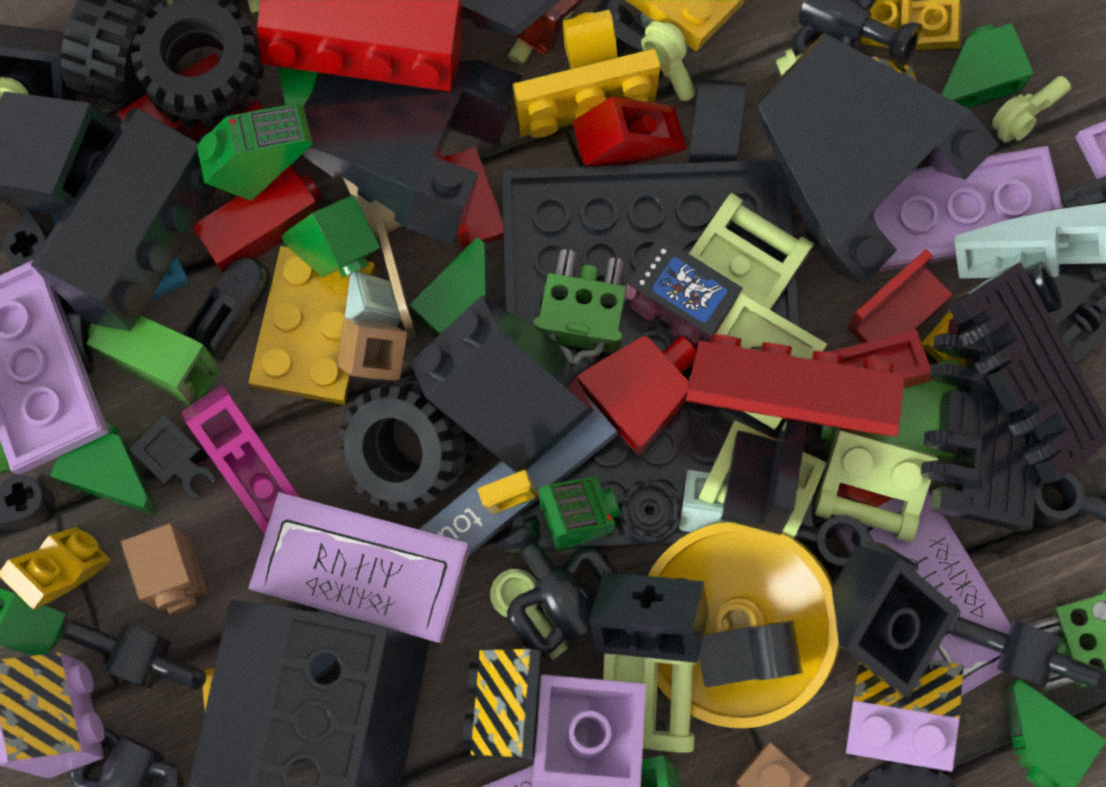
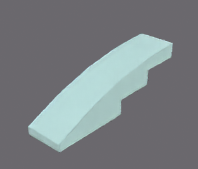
(1052, 237)

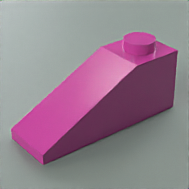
(238, 453)

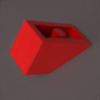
(628, 132)

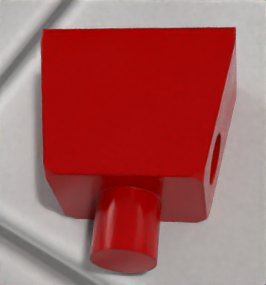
(640, 388)

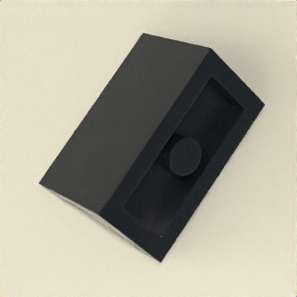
(764, 478)

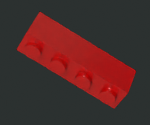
(365, 39)
(797, 387)

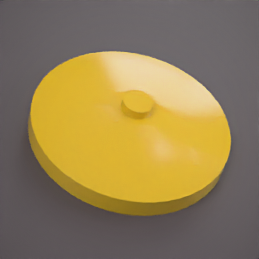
(748, 583)

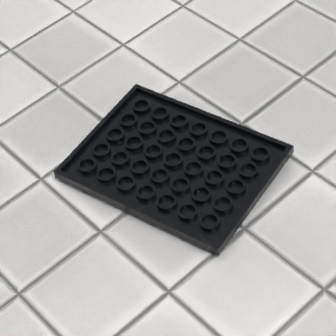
(621, 215)

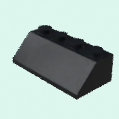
(126, 222)

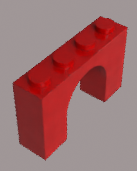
(243, 225)

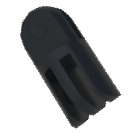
(230, 306)

